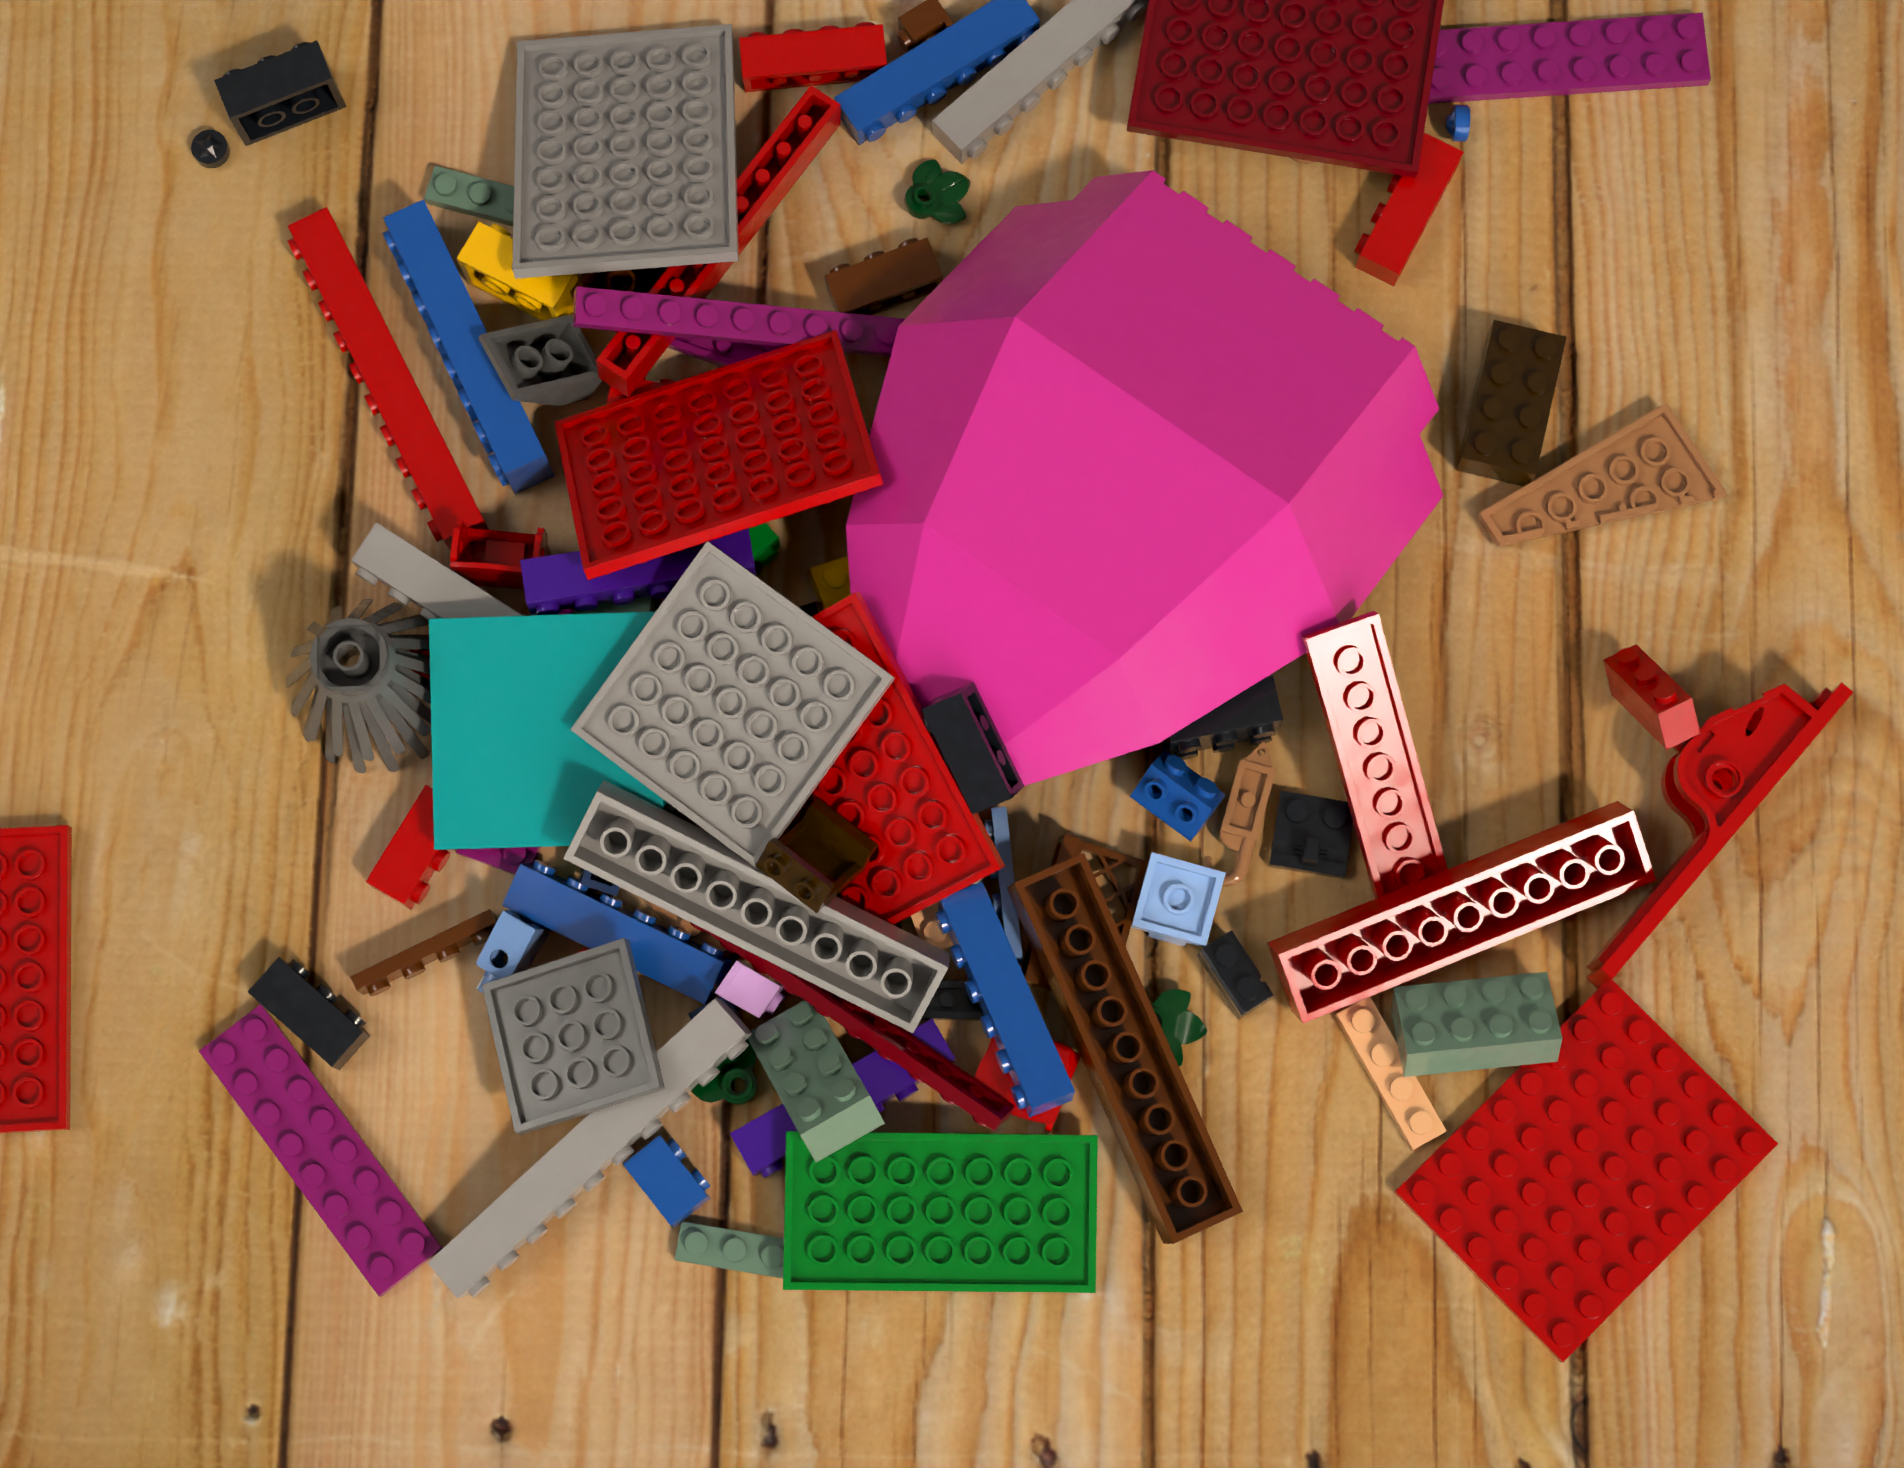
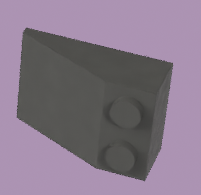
(544, 361)

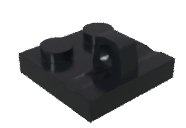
(1311, 835)

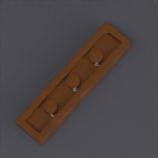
(412, 960)

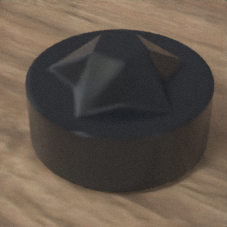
(210, 149)

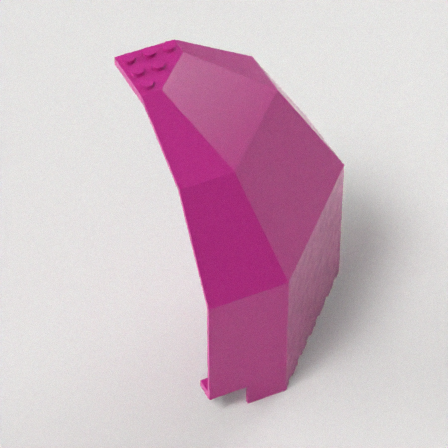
(1130, 472)

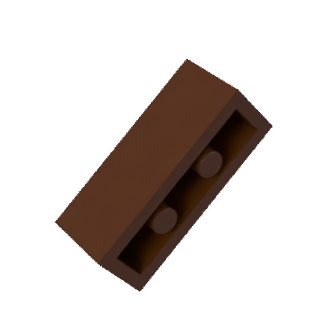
(884, 279)

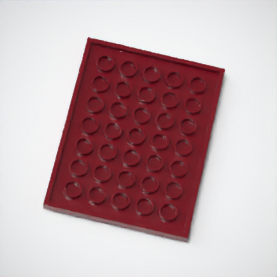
(1291, 78)

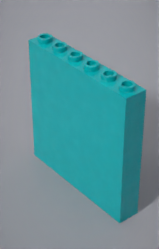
(503, 721)

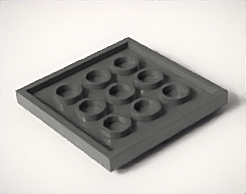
(572, 1036)

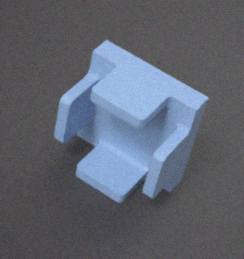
(1178, 901)

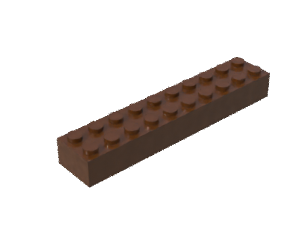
(1124, 1049)

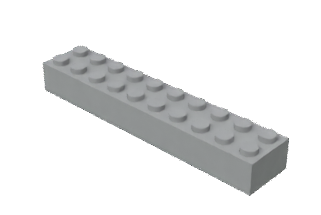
(726, 895)

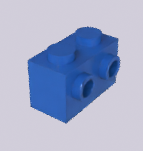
(1177, 795)
(667, 1180)

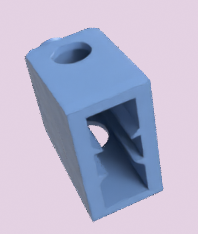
(518, 939)

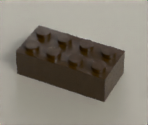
(1511, 403)

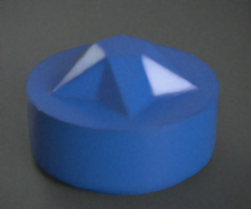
(1459, 123)

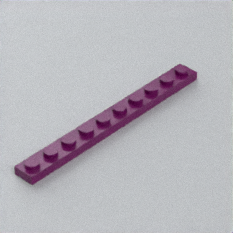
(729, 320)

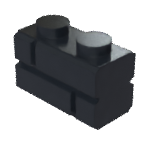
(1235, 975)

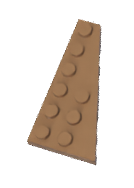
(1625, 476)

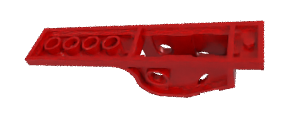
(1744, 772)

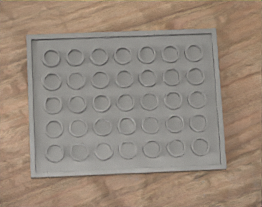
(625, 152)

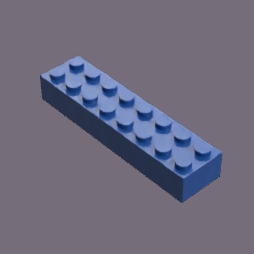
(455, 332)

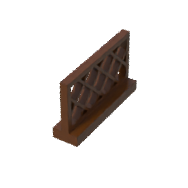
(1068, 847)

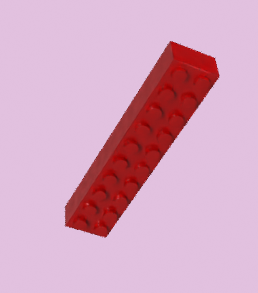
(1461, 911)

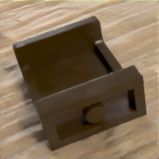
(817, 856)

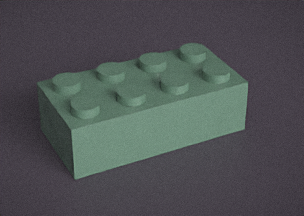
(1476, 1024)
(814, 1080)

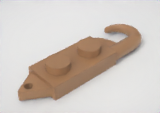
(1245, 811)

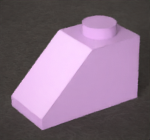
(751, 990)

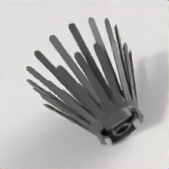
(370, 688)

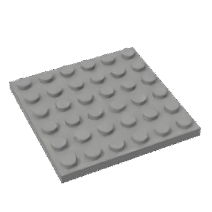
(732, 704)

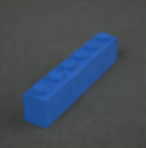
(935, 67)
(598, 920)
(1005, 1000)

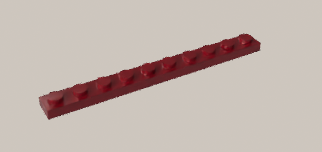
(891, 1044)

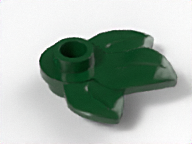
(940, 190)
(1176, 1022)
(720, 1086)

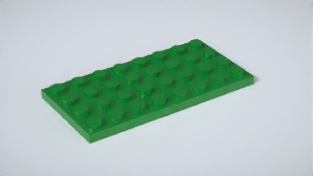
(942, 1213)

